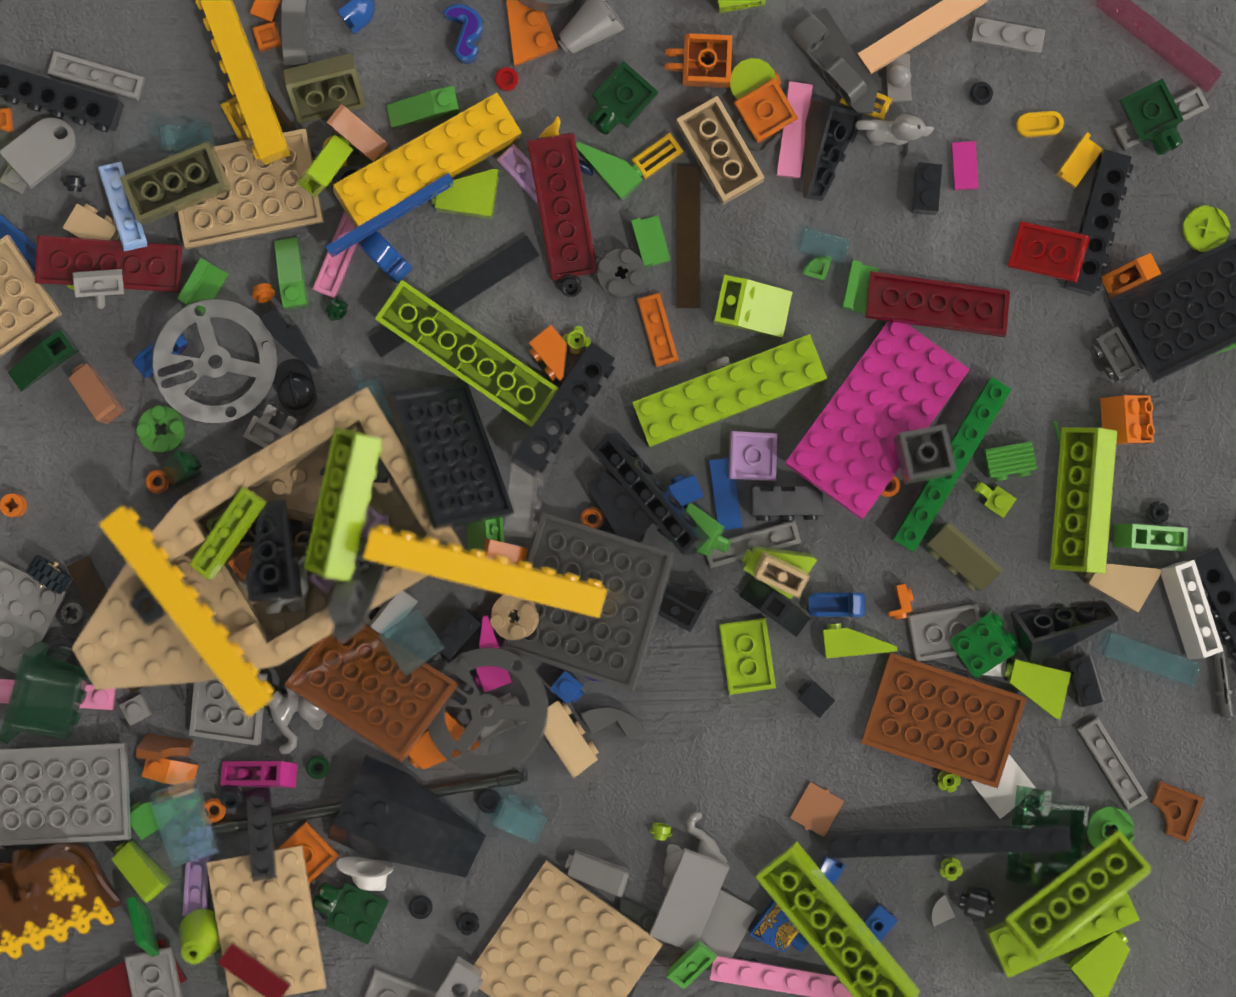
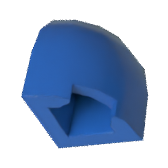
(357, 14)
(831, 868)

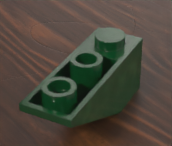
(43, 359)
(181, 467)

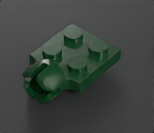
(621, 99)
(1154, 116)
(350, 910)

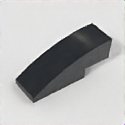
(289, 337)

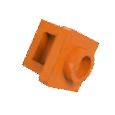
(241, 562)
(904, 597)

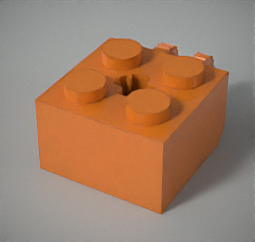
(695, 71)

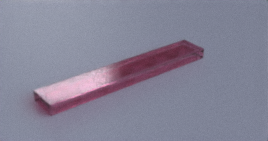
(1162, 42)

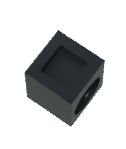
(155, 614)
(815, 698)

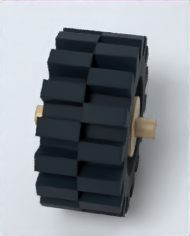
(48, 574)

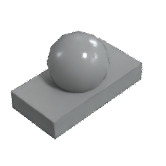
(899, 79)

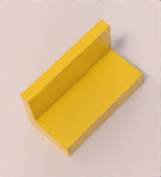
(1079, 161)

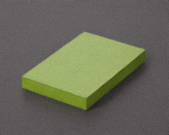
(747, 656)

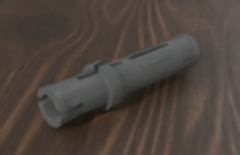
(1226, 709)

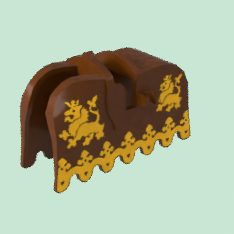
(49, 893)

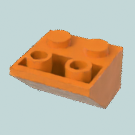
(552, 351)
(1129, 417)

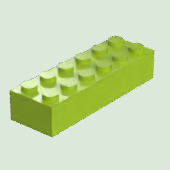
(1083, 499)
(342, 504)
(1078, 895)
(1015, 957)

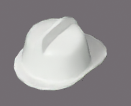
(366, 873)

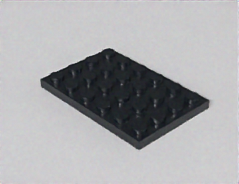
(1182, 312)
(450, 455)

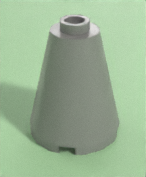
(590, 25)

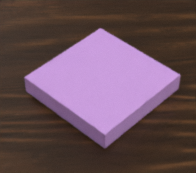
(752, 456)

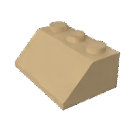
(568, 739)

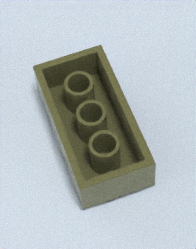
(175, 183)

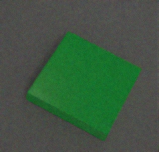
(143, 926)

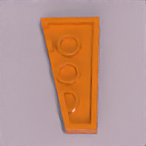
(529, 33)

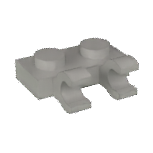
(264, 433)

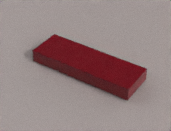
(253, 972)

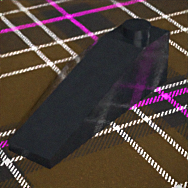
(826, 139)
(273, 563)
(1052, 630)

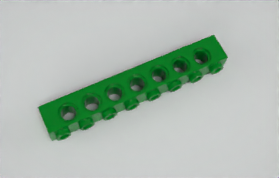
(963, 447)

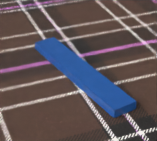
(390, 215)

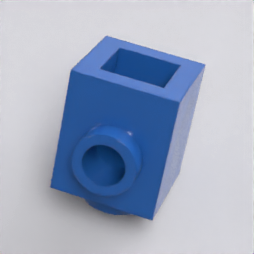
(686, 489)
(567, 687)
(879, 921)

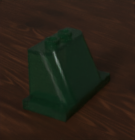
(44, 696)
(1035, 807)

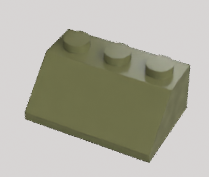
(323, 86)
(963, 557)

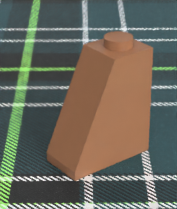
(358, 134)
(96, 393)

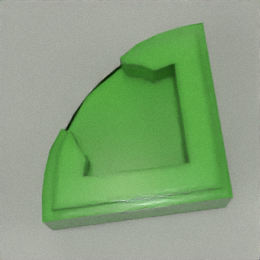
(817, 267)

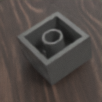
(924, 454)

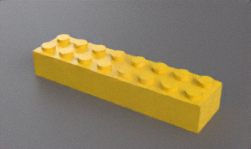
(442, 150)

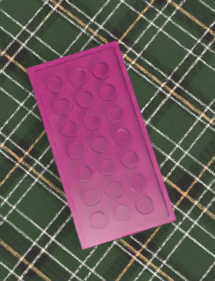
(890, 391)

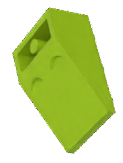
(752, 306)

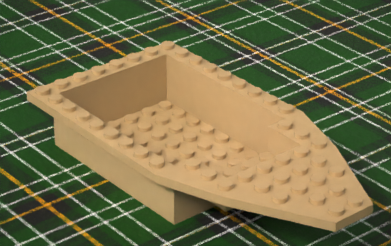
(125, 653)

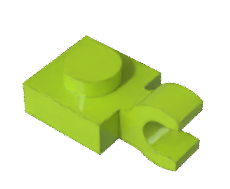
(996, 500)

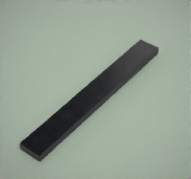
(467, 287)

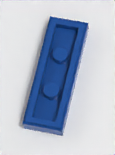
(725, 495)

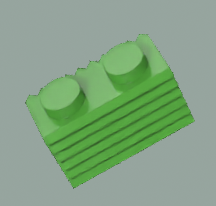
(1010, 460)

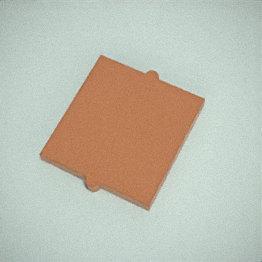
(816, 809)

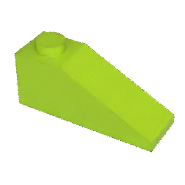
(845, 642)

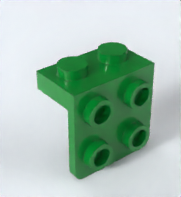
(984, 644)

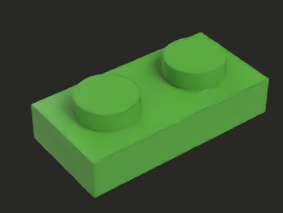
(691, 964)

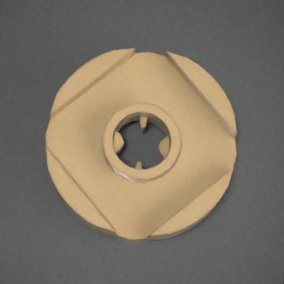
(502, 621)

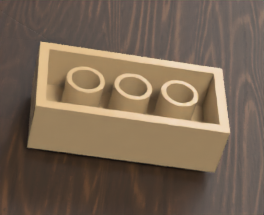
(720, 150)

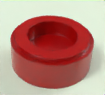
(506, 79)

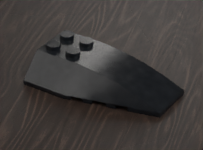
(404, 823)

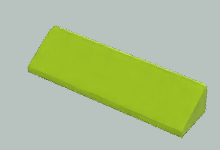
(227, 533)

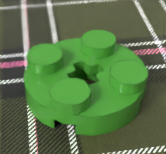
(175, 429)
(1108, 816)

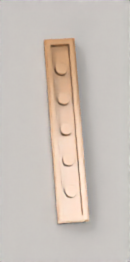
(915, 32)

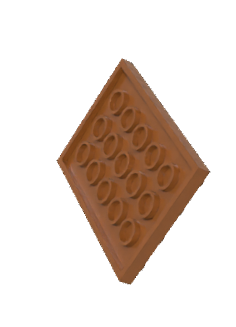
(369, 692)
(943, 720)

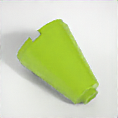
(199, 936)

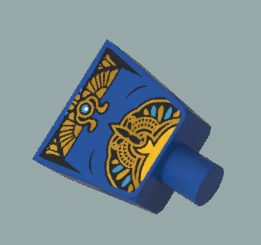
(777, 929)

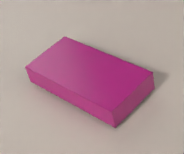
(964, 165)

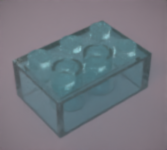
(184, 822)

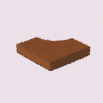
(158, 747)
(1178, 809)

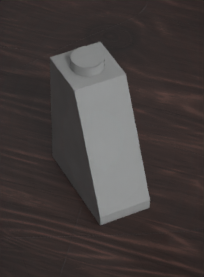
(597, 872)

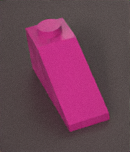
(490, 676)
(259, 774)

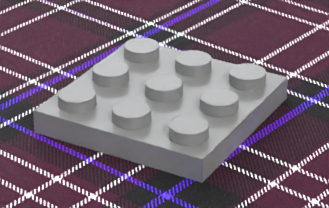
(220, 717)

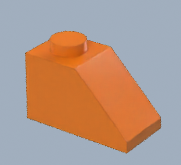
(1130, 275)
(170, 770)

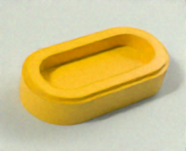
(1039, 124)

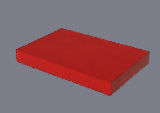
(1048, 251)

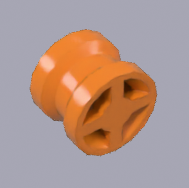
(19, 505)

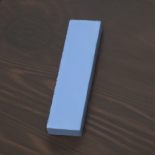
(128, 229)

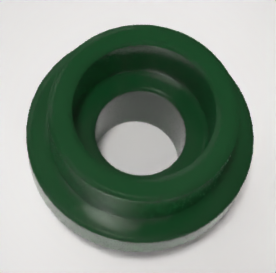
(336, 309)
(310, 767)

